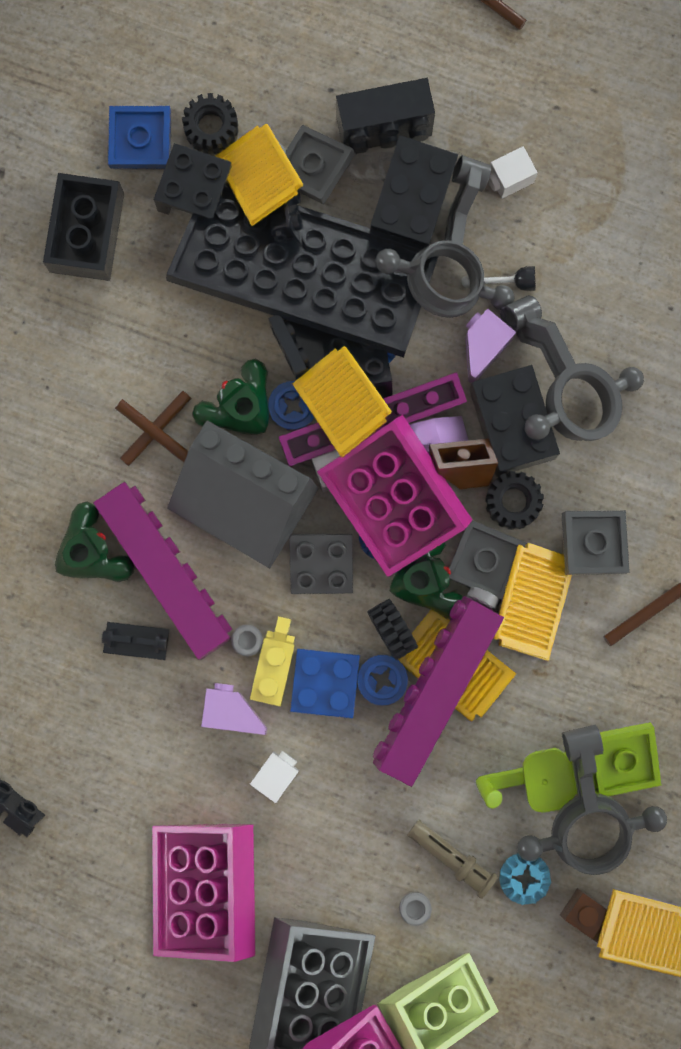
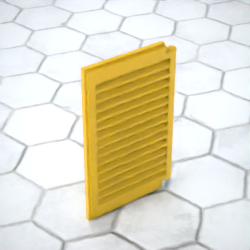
(260, 173)
(342, 400)
(533, 601)
(487, 681)
(642, 933)

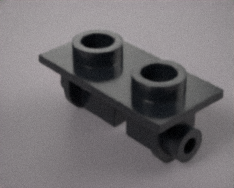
(288, 221)
(135, 641)
(21, 812)

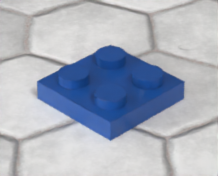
(139, 137)
(325, 683)

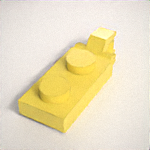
(274, 664)

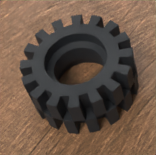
(210, 106)
(524, 484)
(392, 629)

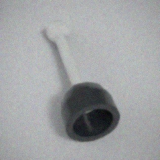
(523, 279)

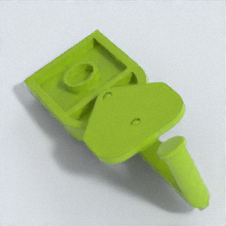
(625, 766)

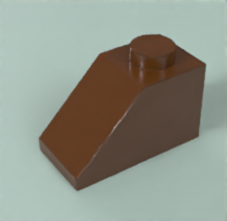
(465, 462)
(584, 914)

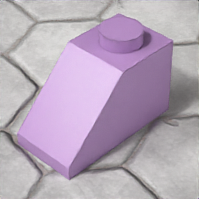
(485, 342)
(440, 431)
(230, 711)

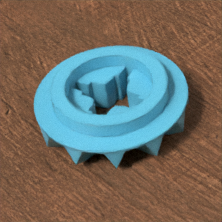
(513, 888)

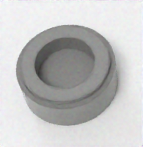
(483, 597)
(247, 640)
(415, 908)

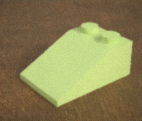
(439, 1006)

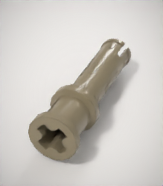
(464, 867)

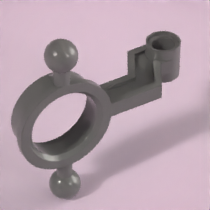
(472, 177)
(525, 319)
(581, 748)

